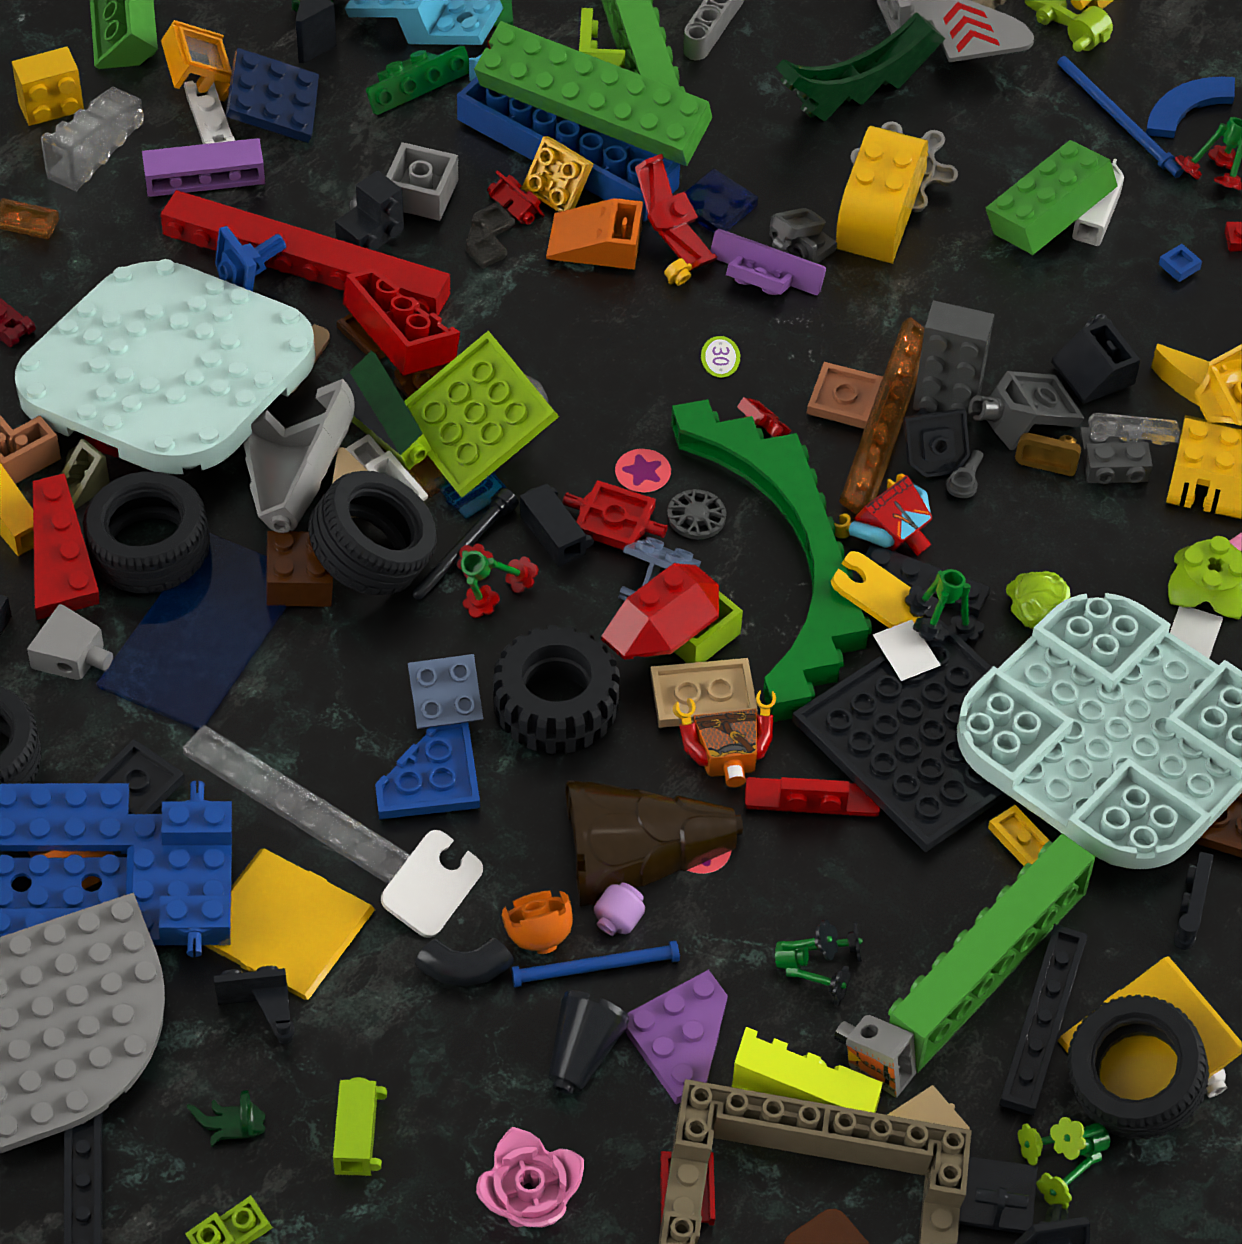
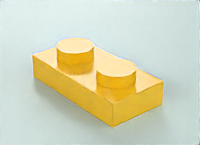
(1018, 834)

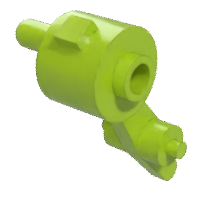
(1084, 29)

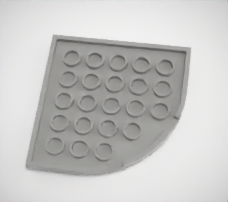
(75, 1017)

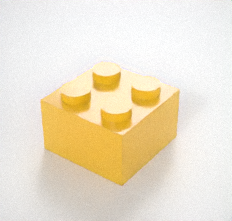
(48, 85)

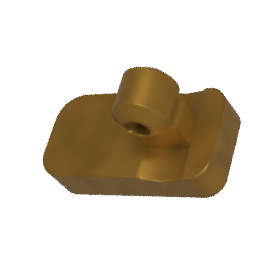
(1049, 453)

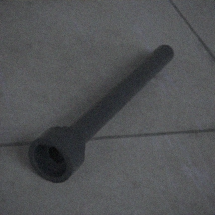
(502, 504)

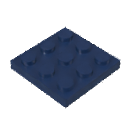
(272, 95)

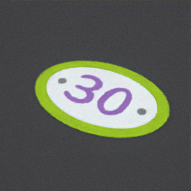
(720, 356)

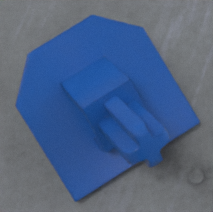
(240, 262)

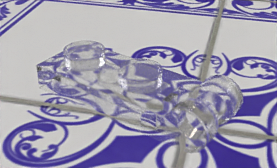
(1133, 428)

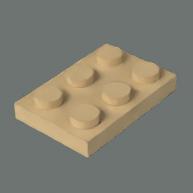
(710, 684)

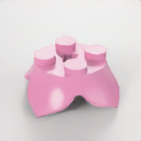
(523, 1160)

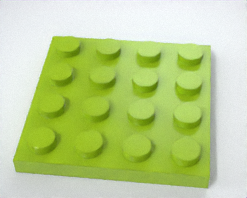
(478, 413)

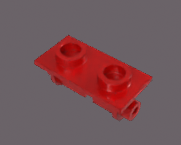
(508, 191)

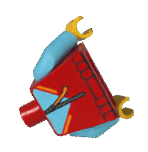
(892, 518)

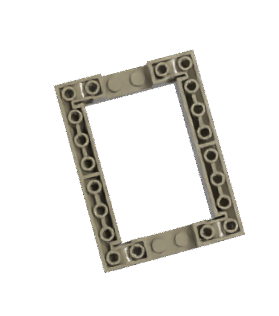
(813, 1130)

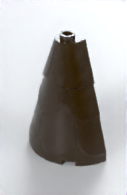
(641, 835)

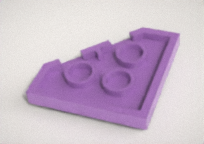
(680, 1031)

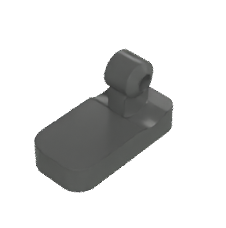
(794, 224)

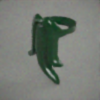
(232, 1121)

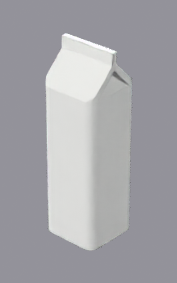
(1093, 224)

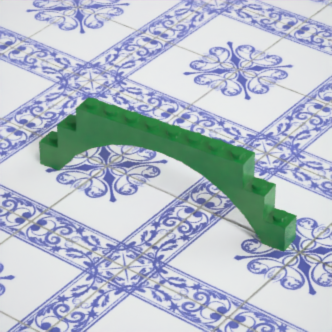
(782, 474)

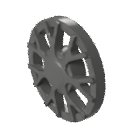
(696, 514)

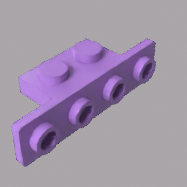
(766, 266)

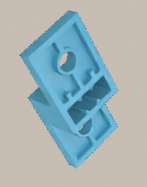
(434, 20)

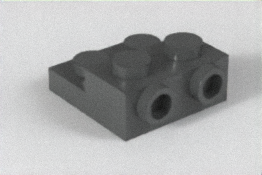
(1114, 459)

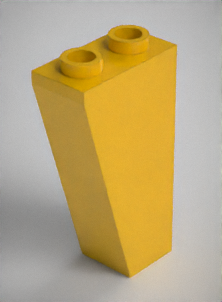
(15, 516)

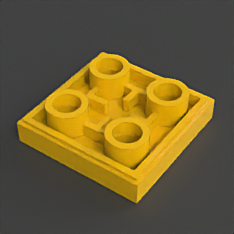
(557, 175)

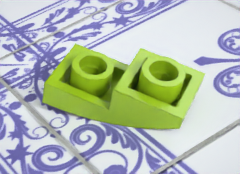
(237, 1226)

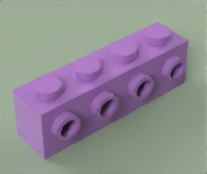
(203, 167)

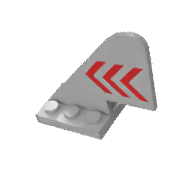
(968, 26)

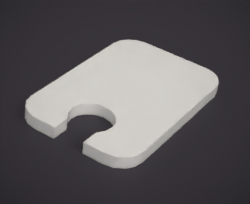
(426, 892)

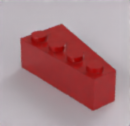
(398, 324)
(60, 554)

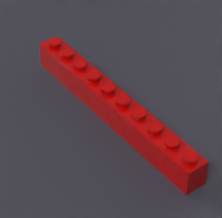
(306, 252)

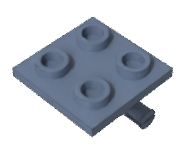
(658, 556)
(445, 691)

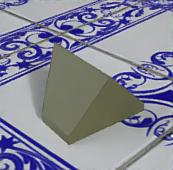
(85, 472)

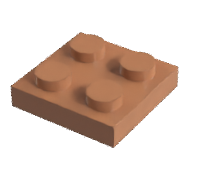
(844, 395)

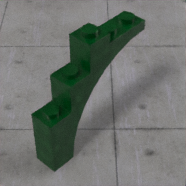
(890, 61)

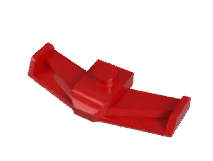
(671, 213)

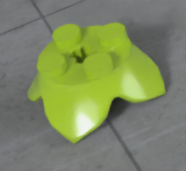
(1210, 574)

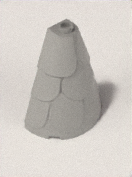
(292, 461)

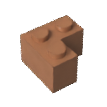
(27, 448)

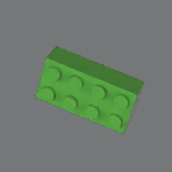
(1051, 197)

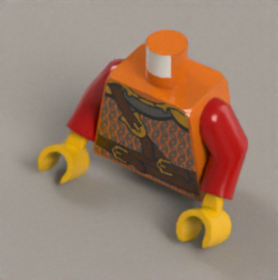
(727, 740)

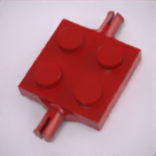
(615, 515)

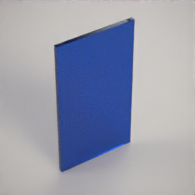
(197, 638)

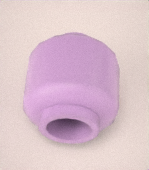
(619, 909)

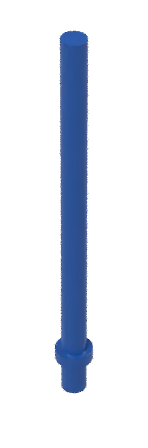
(1164, 159)

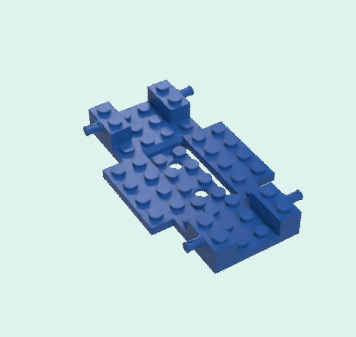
(173, 862)

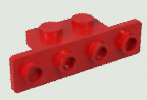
(808, 796)

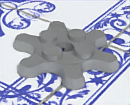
(935, 172)

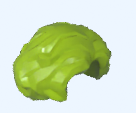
(1036, 595)

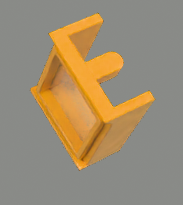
(197, 52)

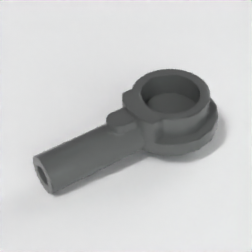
(963, 481)

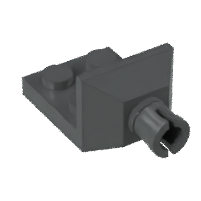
(1021, 402)

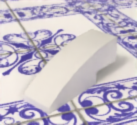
(377, 460)

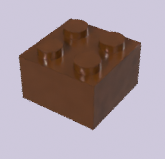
(294, 572)

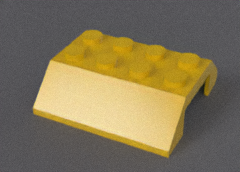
(1212, 458)

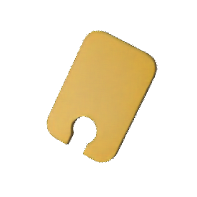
(879, 594)

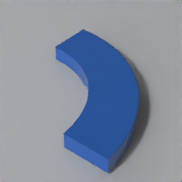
(1181, 99)

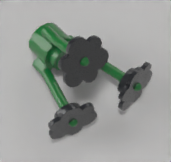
(949, 587)
(794, 954)

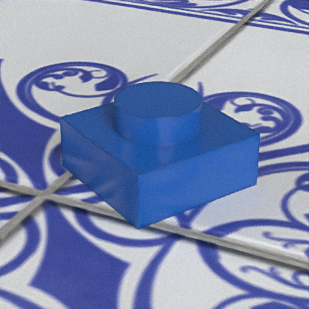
(1180, 262)

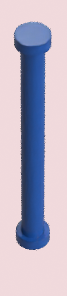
(595, 964)

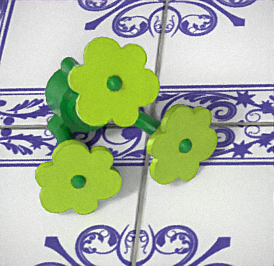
(1071, 1140)

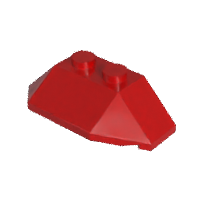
(664, 613)

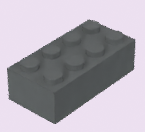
(952, 358)

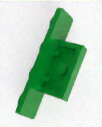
(416, 77)

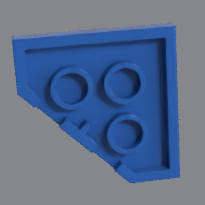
(431, 776)

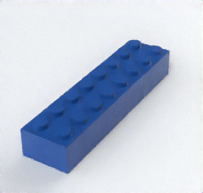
(523, 127)

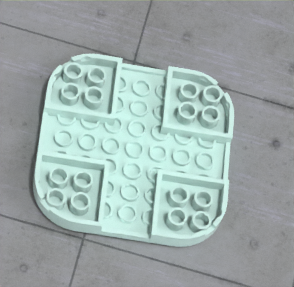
(166, 365)
(1110, 731)

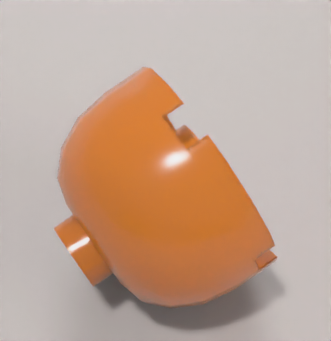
(539, 921)

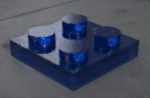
(720, 201)

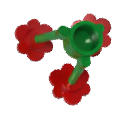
(1222, 155)
(477, 566)

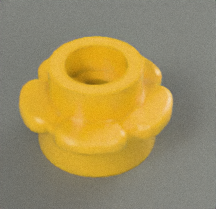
(678, 272)

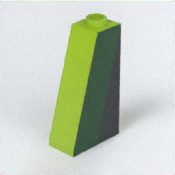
(383, 412)

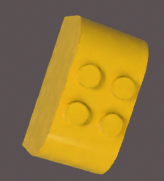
(881, 193)

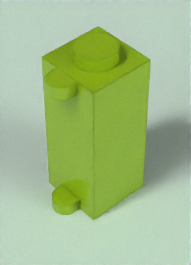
(356, 1127)

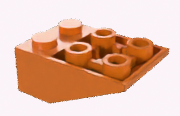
(598, 234)

